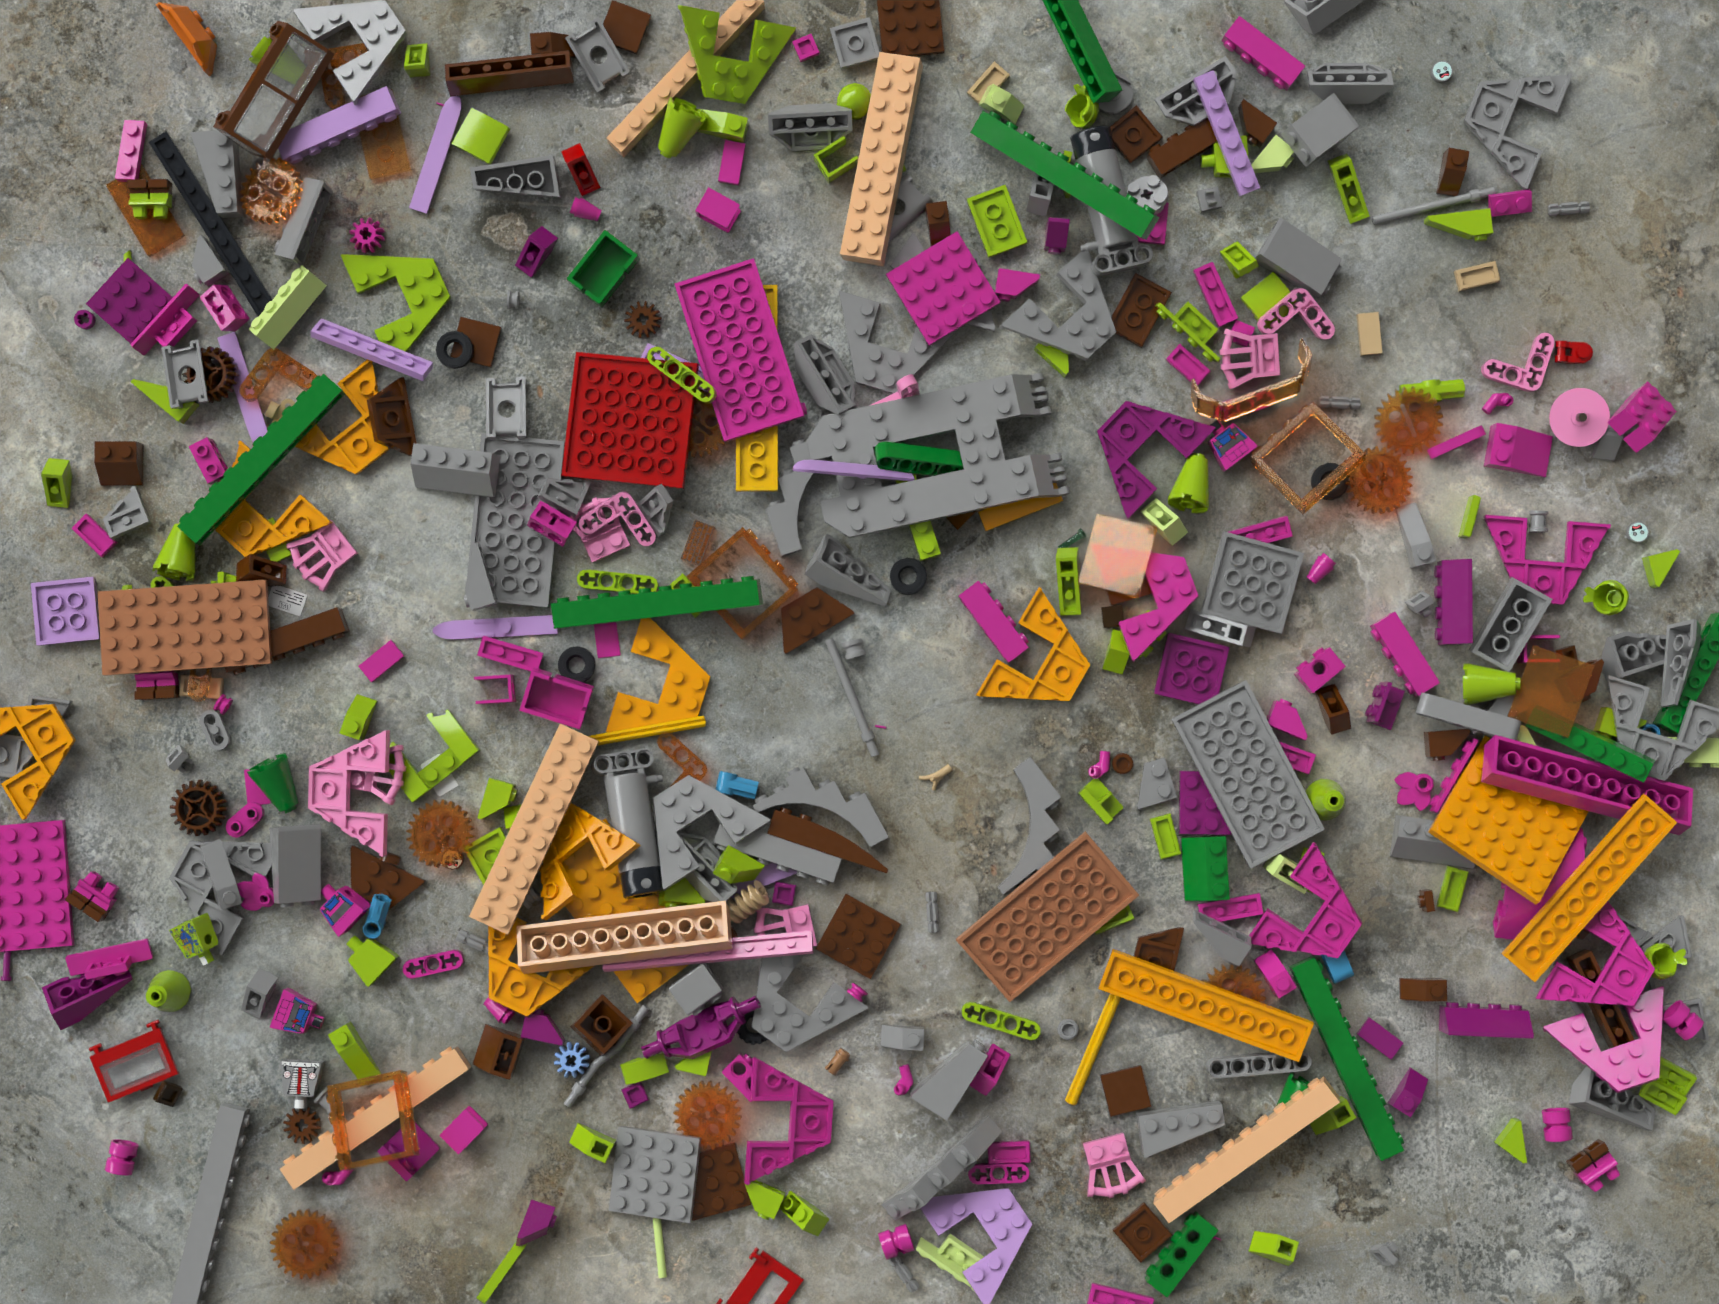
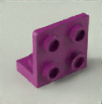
(1385, 705)
(409, 1166)

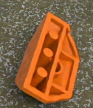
(192, 33)

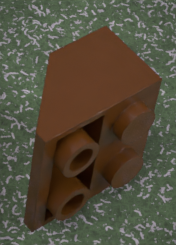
(498, 1051)

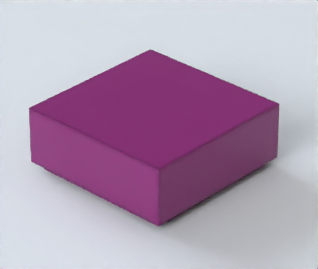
(784, 893)
(635, 1094)

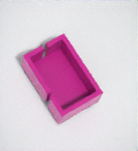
(1647, 410)
(556, 698)

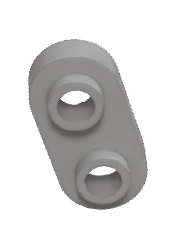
(213, 731)

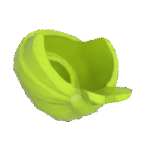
(856, 98)
(1081, 108)
(1608, 597)
(1664, 960)

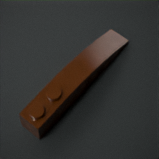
(812, 835)

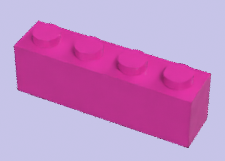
(1262, 53)
(993, 622)
(1404, 654)

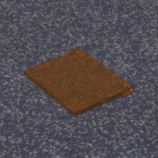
(1117, 555)
(1551, 691)

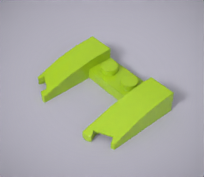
(461, 750)

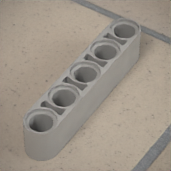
(1467, 716)
(1248, 1065)

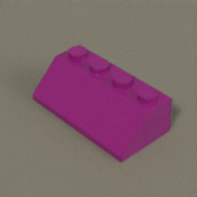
(1454, 602)
(1485, 1021)

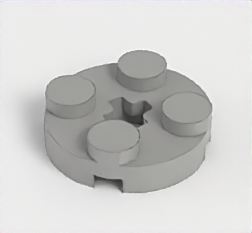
(1123, 99)
(1150, 185)

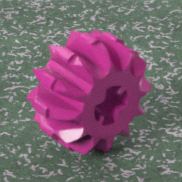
(364, 227)

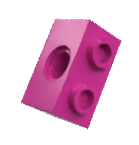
(1331, 666)

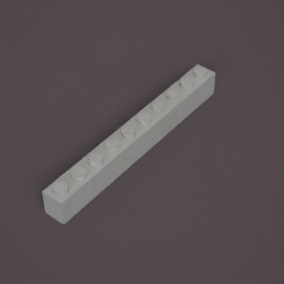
(210, 1204)

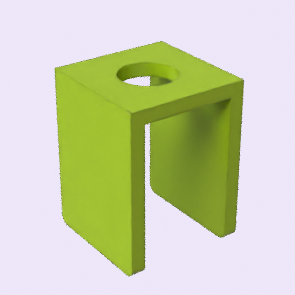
(829, 150)

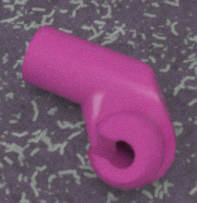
(1497, 399)
(1101, 767)
(905, 1082)
(336, 1177)

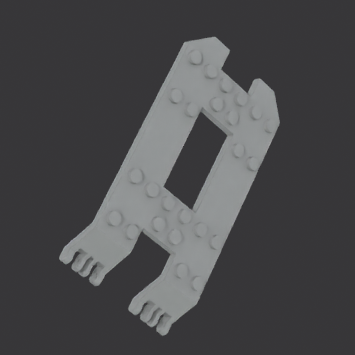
(985, 477)

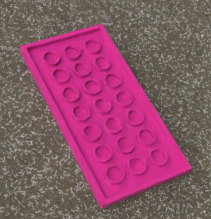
(739, 350)

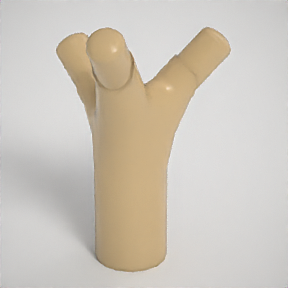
(937, 776)

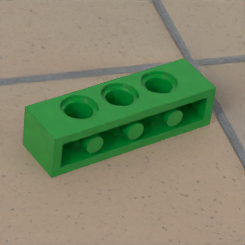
(1180, 1265)

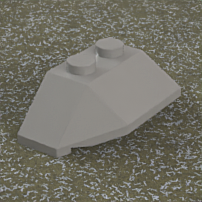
(1350, 82)
(1183, 101)
(809, 125)
(824, 375)
(705, 883)

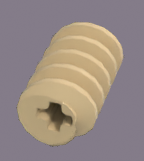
(748, 902)

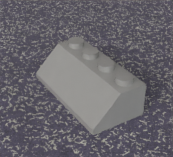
(1317, 14)
(303, 222)
(455, 470)
(1510, 624)
(1414, 842)

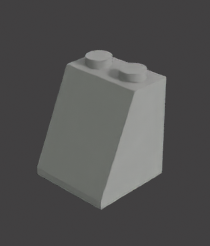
(1320, 130)

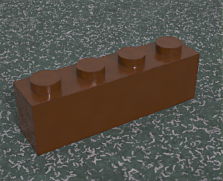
(1181, 148)

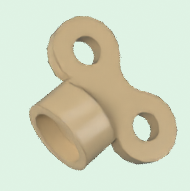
(275, 410)

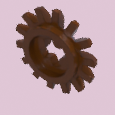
(637, 326)
(308, 1119)

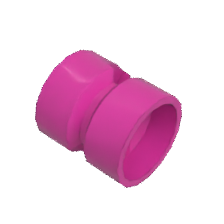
(1684, 1022)
(1557, 1124)
(121, 1157)
(896, 1241)

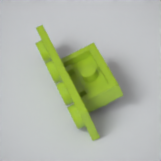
(1192, 324)

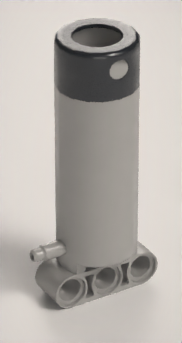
(1097, 152)
(633, 817)

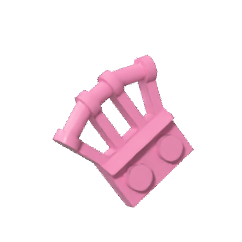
(1263, 356)
(605, 540)
(334, 548)
(368, 780)
(795, 920)
(1108, 1152)

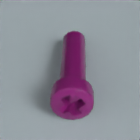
(6, 966)

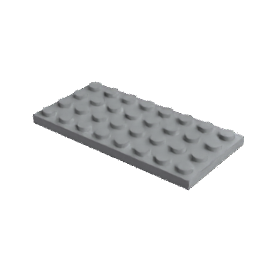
(514, 553)
(1247, 774)

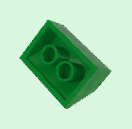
(1205, 868)

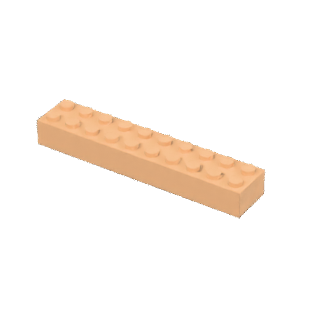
(881, 159)
(534, 829)
(624, 937)

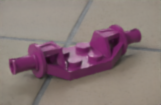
(703, 1031)

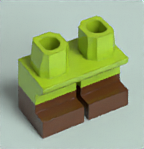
(150, 194)

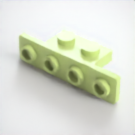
(950, 1256)

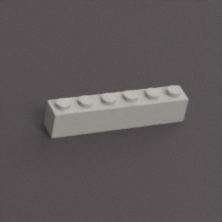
(784, 854)

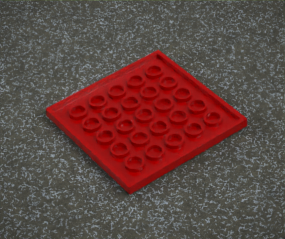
(628, 421)

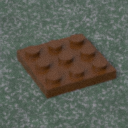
(910, 27)
(858, 936)
(719, 1182)

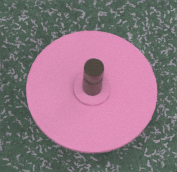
(1579, 417)

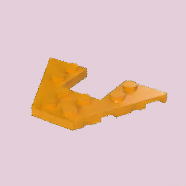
(355, 446)
(254, 534)
(1059, 672)
(682, 689)
(49, 743)
(574, 832)
(518, 990)

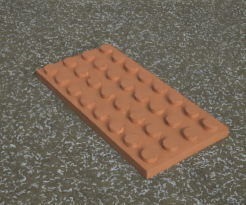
(184, 627)
(1047, 916)

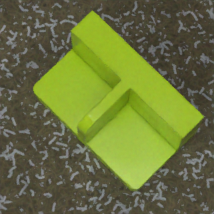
(1100, 800)

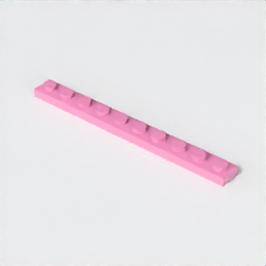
(743, 948)

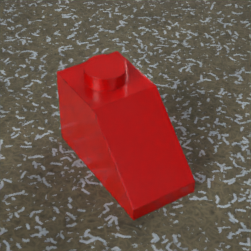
(580, 169)

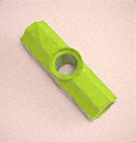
(1439, 389)

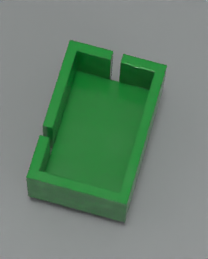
(603, 268)

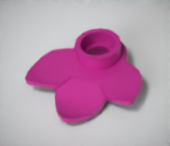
(1412, 792)
(253, 893)

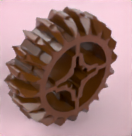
(214, 374)
(193, 814)

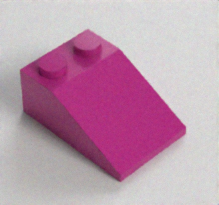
(1518, 450)

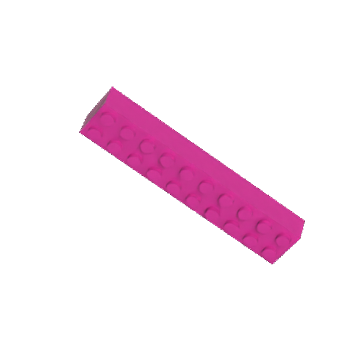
(1579, 781)

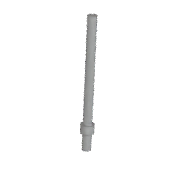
(1472, 196)
(867, 735)

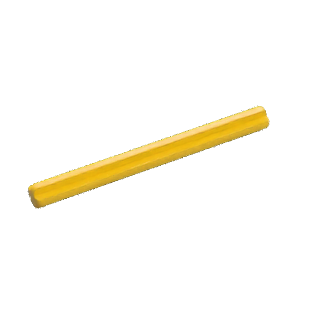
(650, 730)
(1092, 1049)

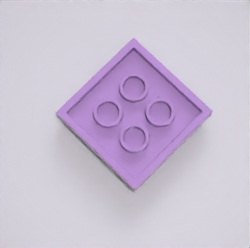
(65, 611)

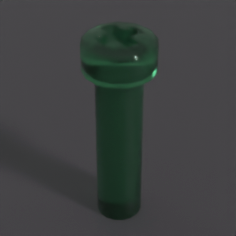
(1081, 534)

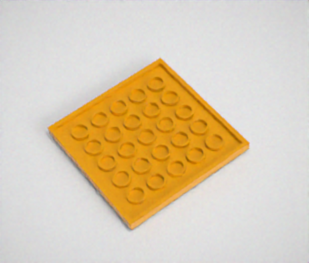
(1506, 831)

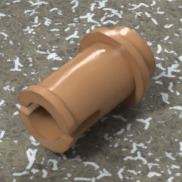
(837, 1061)

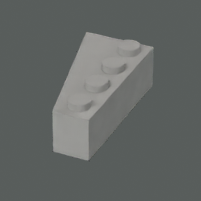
(221, 171)
(521, 177)
(1174, 1125)

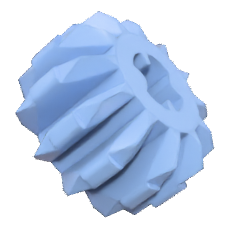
(579, 1059)

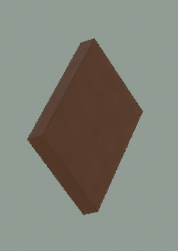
(1137, 310)

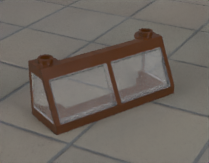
(275, 91)

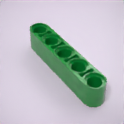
(917, 459)

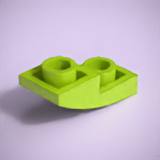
(644, 1069)

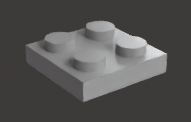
(855, 43)

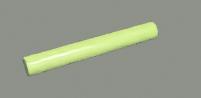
(659, 1245)

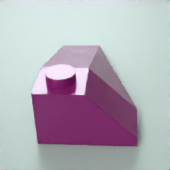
(76, 998)

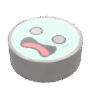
(1441, 71)
(1637, 532)

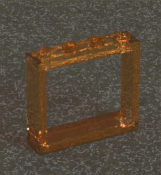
(1326, 484)
(776, 566)
(406, 1116)

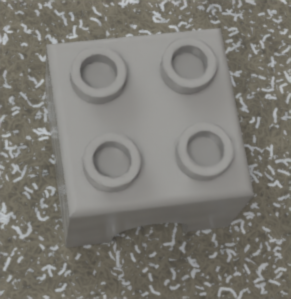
(696, 989)

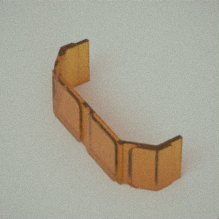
(1250, 402)

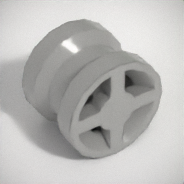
(853, 649)
(532, 896)

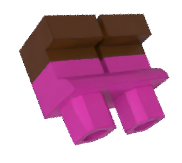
(157, 685)
(91, 898)
(1593, 1164)

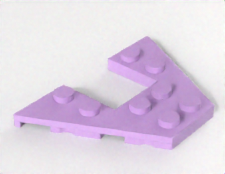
(1002, 1221)

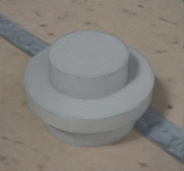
(1068, 1029)

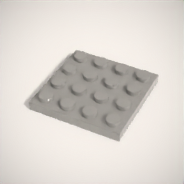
(1252, 582)
(655, 1174)

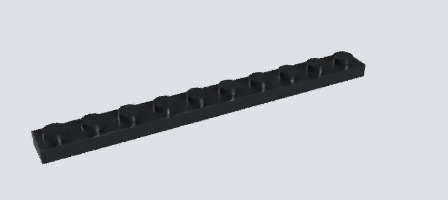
(211, 222)

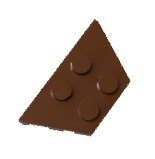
(392, 417)
(810, 617)
(375, 876)
(1160, 947)

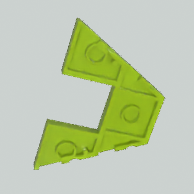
(727, 77)
(419, 282)

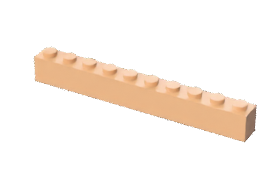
(680, 78)
(376, 1117)
(1246, 1149)

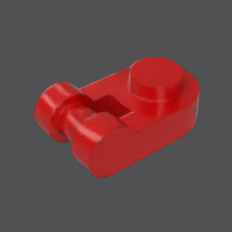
(1579, 352)

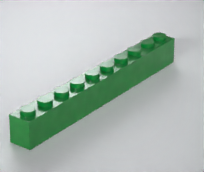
(1064, 174)
(261, 459)
(656, 603)
(1346, 1058)

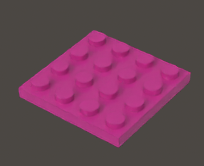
(943, 288)

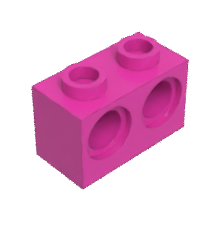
(224, 308)
(209, 460)
(551, 523)
(740, 1080)

